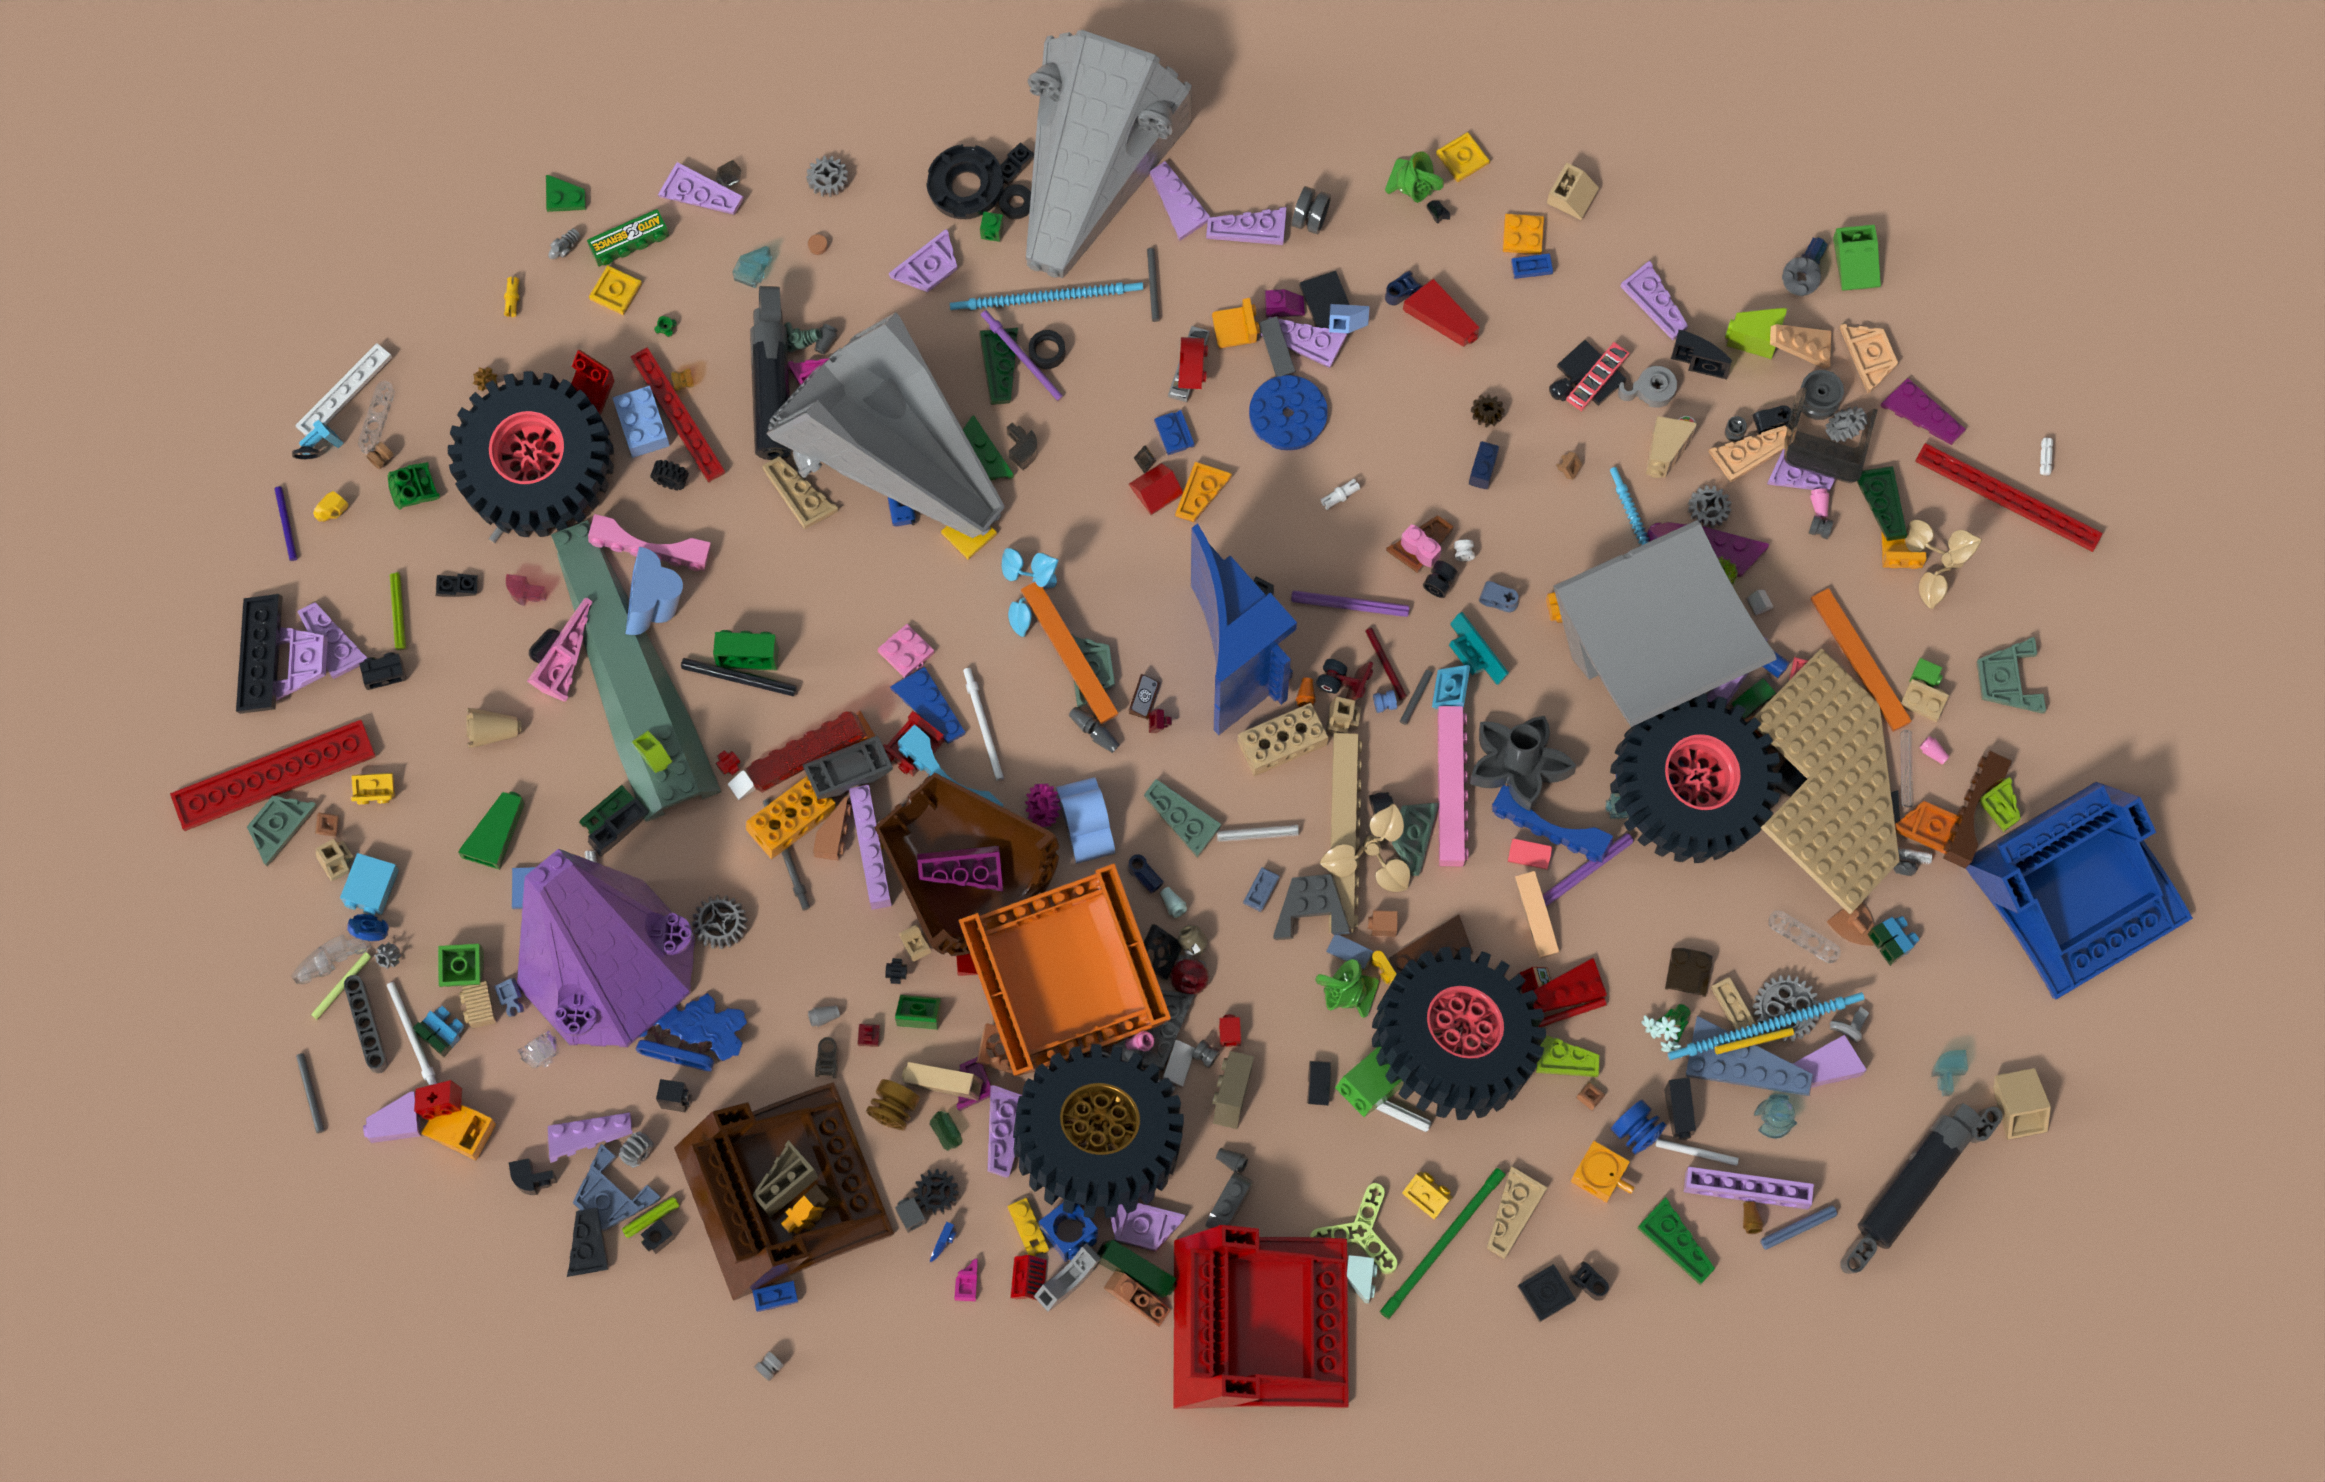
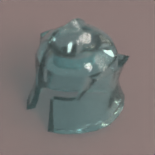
(1777, 1115)

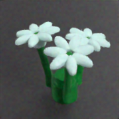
(1678, 1017)

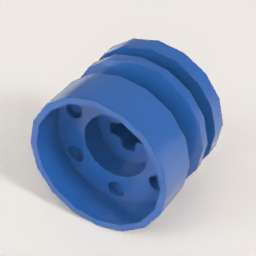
(1638, 1127)

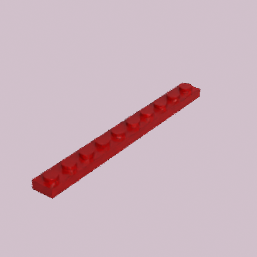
(2009, 497)

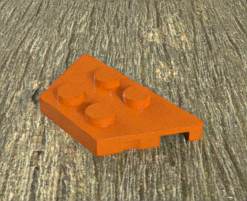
(1927, 825)

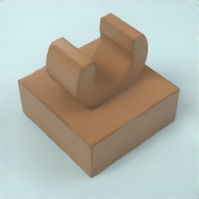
(1570, 465)

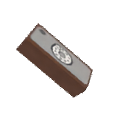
(1144, 697)

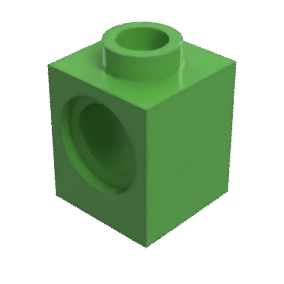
(1927, 672)

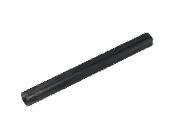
(738, 677)

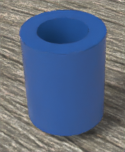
(1778, 666)

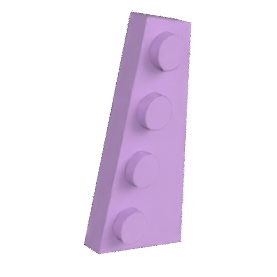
(1649, 293)
(576, 1135)

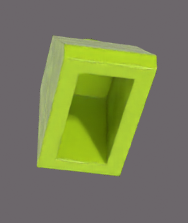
(652, 752)

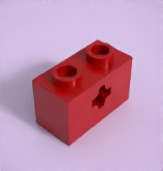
(438, 1099)

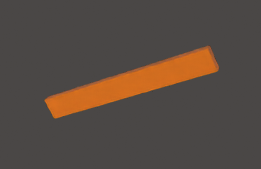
(1069, 652)
(1860, 659)

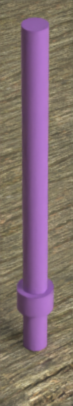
(997, 328)

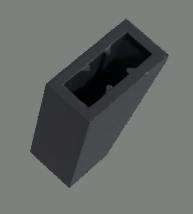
(1680, 1108)

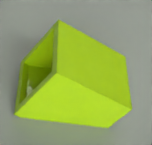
(1752, 331)

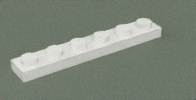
(345, 389)

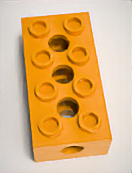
(790, 829)

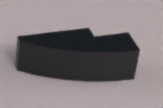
(617, 827)

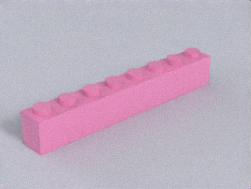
(1451, 786)

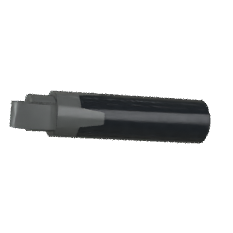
(769, 370)

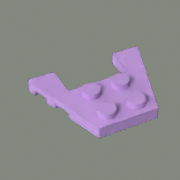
(306, 660)

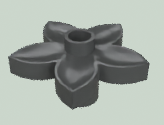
(1520, 760)

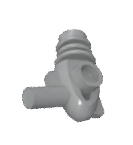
(561, 247)

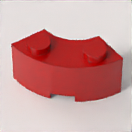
(1191, 363)

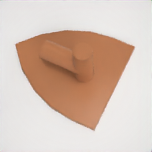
(1853, 926)

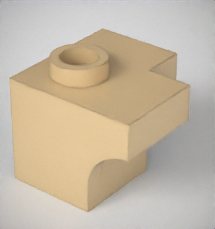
(1342, 715)
(333, 858)

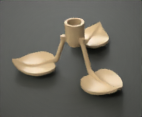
(1962, 545)
(1384, 824)

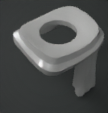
(1852, 1030)

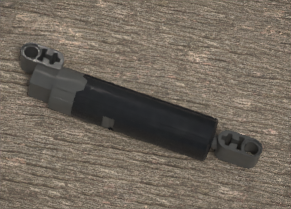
(1918, 1179)

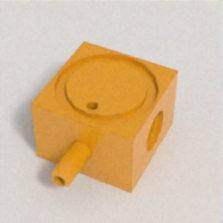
(1601, 1172)

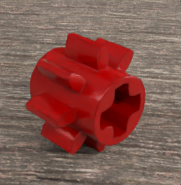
(728, 762)

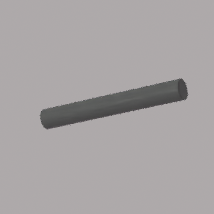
(1416, 696)

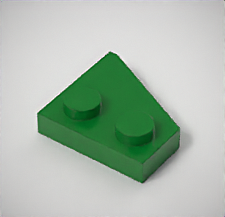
(563, 195)

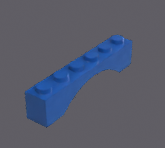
(1590, 841)

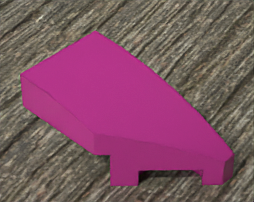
(967, 1283)

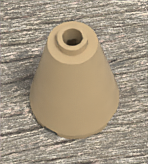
(490, 727)

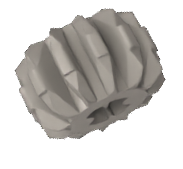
(636, 1149)

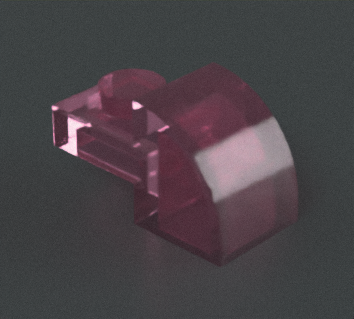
(520, 590)

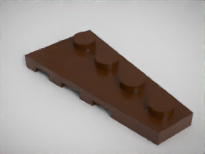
(1447, 935)

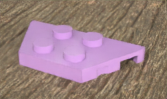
(928, 265)
(1145, 1227)

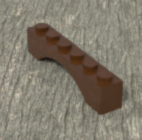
(1963, 842)

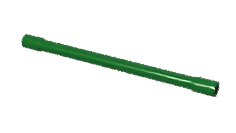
(1395, 1301)

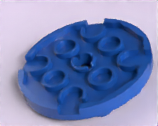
(1295, 394)

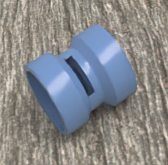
(1385, 701)

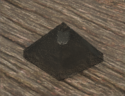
(1145, 459)

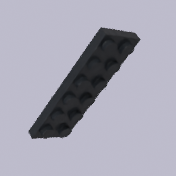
(259, 653)

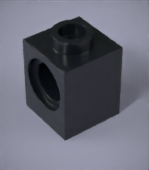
(658, 1227)

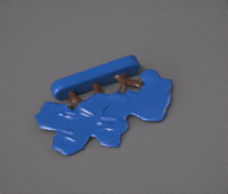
(696, 1025)

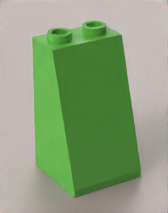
(1367, 1086)

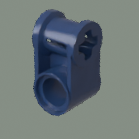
(1404, 286)

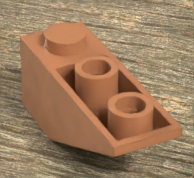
(830, 835)
(1136, 1298)

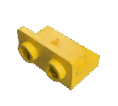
(1427, 1194)

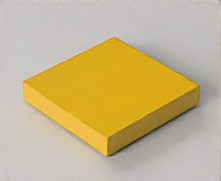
(1462, 157)
(615, 290)
(966, 545)

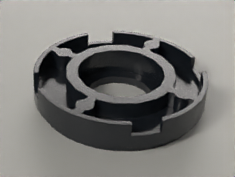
(962, 160)

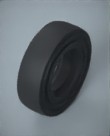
(1015, 190)

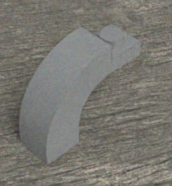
(1068, 1279)

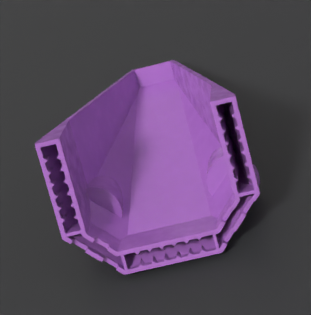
(600, 951)

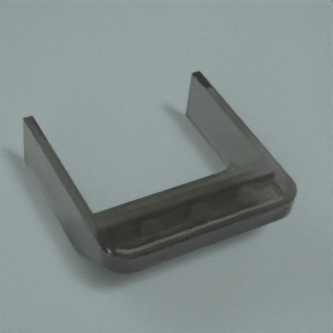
(1822, 455)

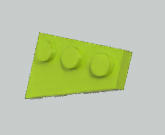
(1567, 1059)

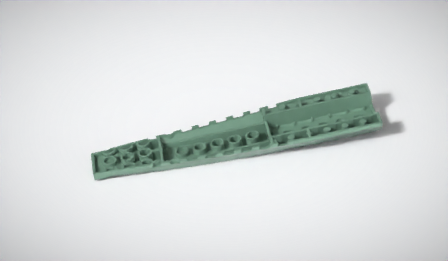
(633, 682)

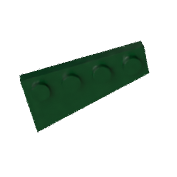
(998, 364)

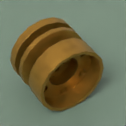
(894, 1101)

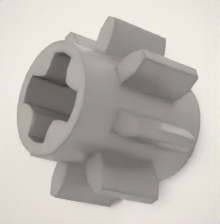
(387, 955)

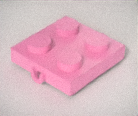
(906, 651)

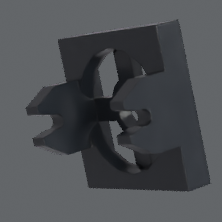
(1175, 948)

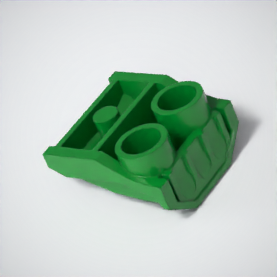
(412, 485)

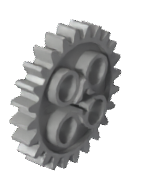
(1796, 993)

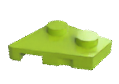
(2001, 805)

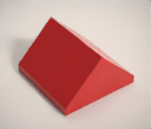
(1157, 488)

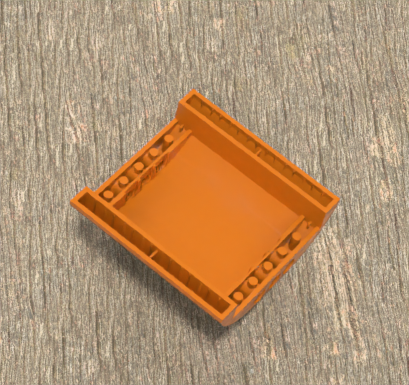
(1065, 971)

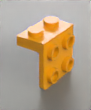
(1236, 325)
(1897, 555)

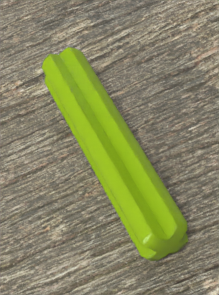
(650, 1217)

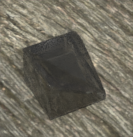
(728, 174)

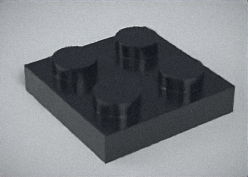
(1546, 1293)

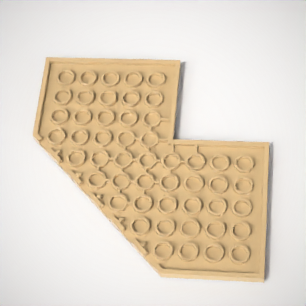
(1843, 813)

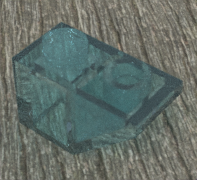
(751, 266)

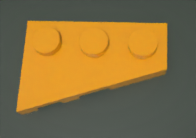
(1200, 490)

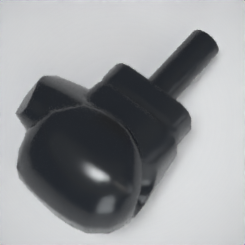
(1561, 389)

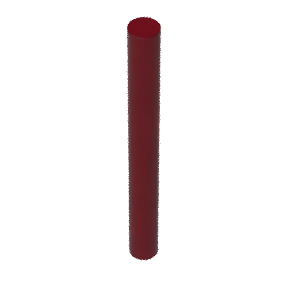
(1385, 663)

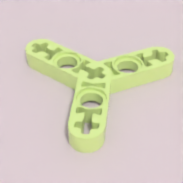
(1366, 1224)

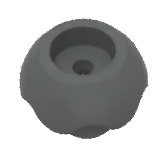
(1906, 868)

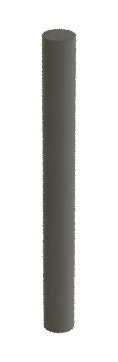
(1153, 284)
(310, 1093)

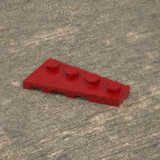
(1571, 988)

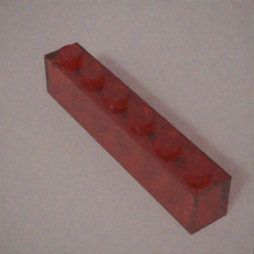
(815, 744)

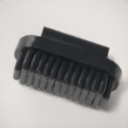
(543, 644)

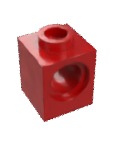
(1229, 1031)

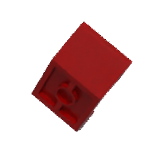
(592, 379)

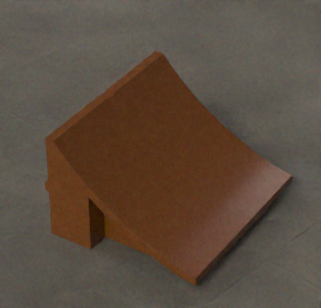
(732, 1154)

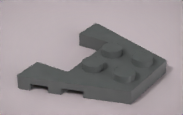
(1308, 898)

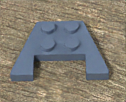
(602, 1193)

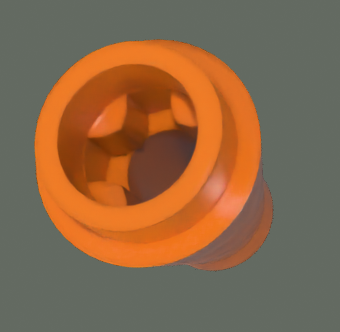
(1306, 692)

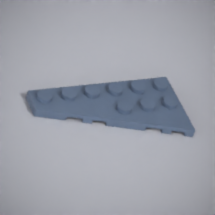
(1745, 1066)

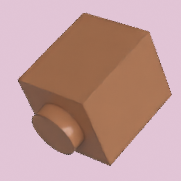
(1383, 923)

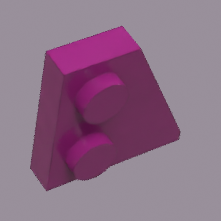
(978, 1070)

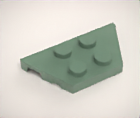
(1100, 661)
(277, 824)
(1413, 842)

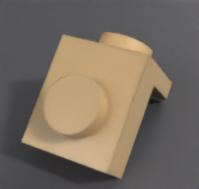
(914, 943)

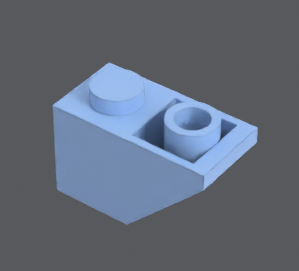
(1347, 318)

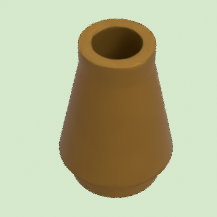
(1752, 1220)

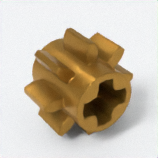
(484, 376)

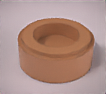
(817, 244)

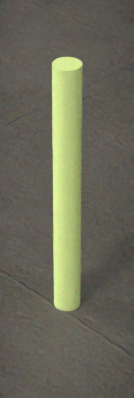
(340, 986)

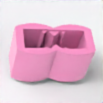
(1417, 543)

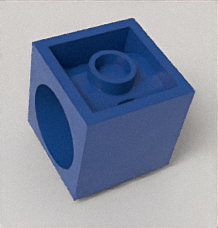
(1067, 1250)

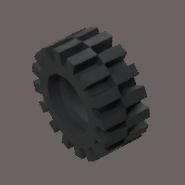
(669, 475)

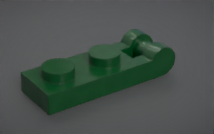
(606, 808)

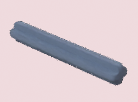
(1798, 1227)

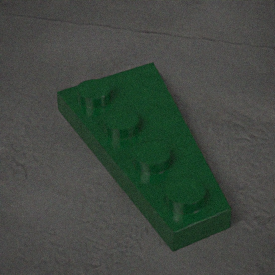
(1883, 498)

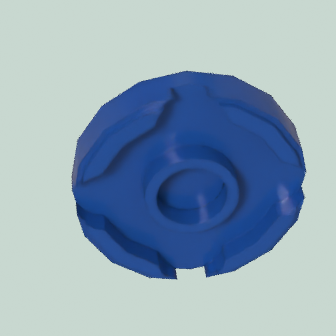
(367, 927)

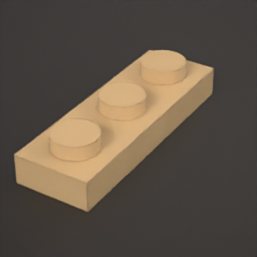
(1732, 1004)

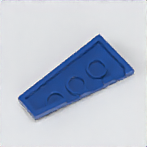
(927, 701)

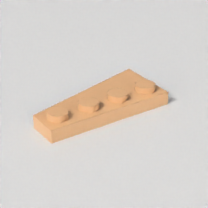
(1805, 343)
(1745, 455)

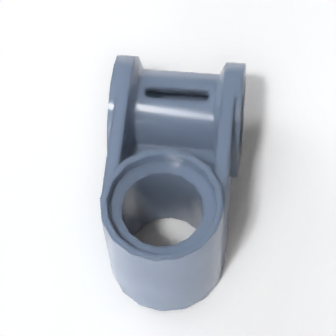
(1497, 596)

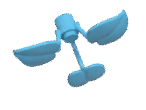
(1043, 574)

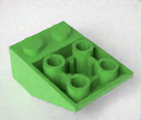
(1857, 257)

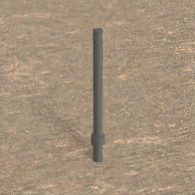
(799, 888)

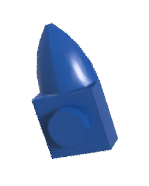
(947, 1236)

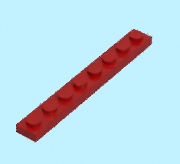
(677, 415)

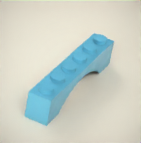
(918, 748)

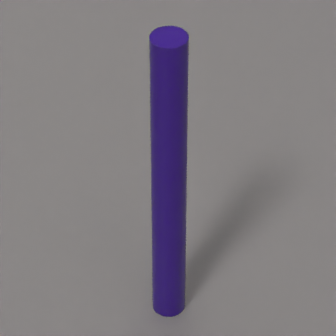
(285, 523)

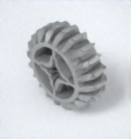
(726, 918)

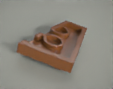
(1435, 528)

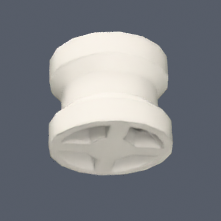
(1464, 550)

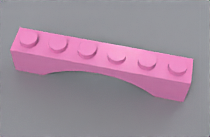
(688, 553)

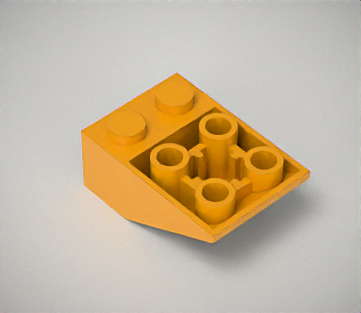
(461, 1131)

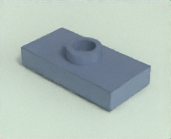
(1261, 889)

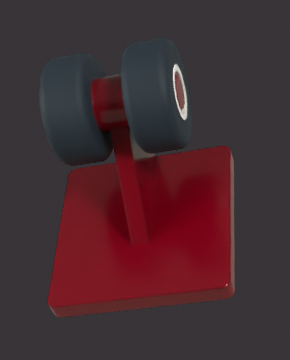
(1336, 677)

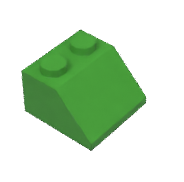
(460, 965)

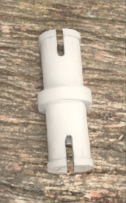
(1340, 494)

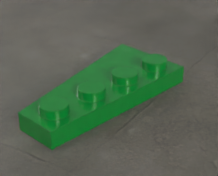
(1670, 1235)

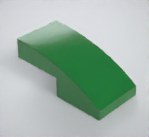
(1755, 697)

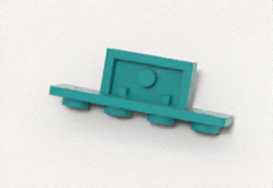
(1474, 651)

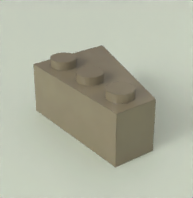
(1232, 1089)
(784, 1181)

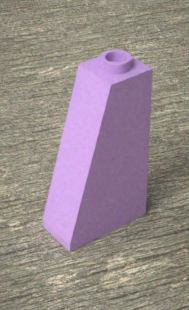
(1833, 1063)

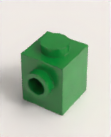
(991, 226)

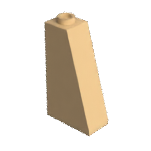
(943, 1080)

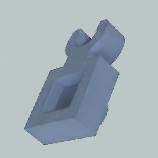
(508, 994)

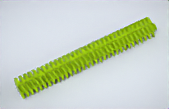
(397, 611)

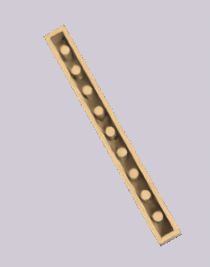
(1343, 814)

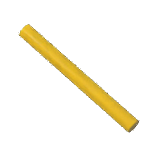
(1754, 1040)

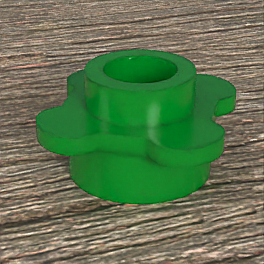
(663, 320)

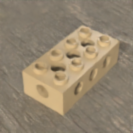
(1282, 751)

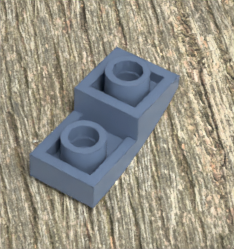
(1347, 950)

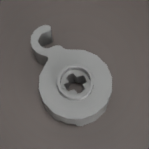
(1644, 387)

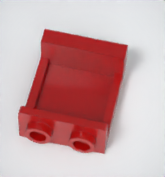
(906, 764)

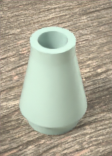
(1173, 903)

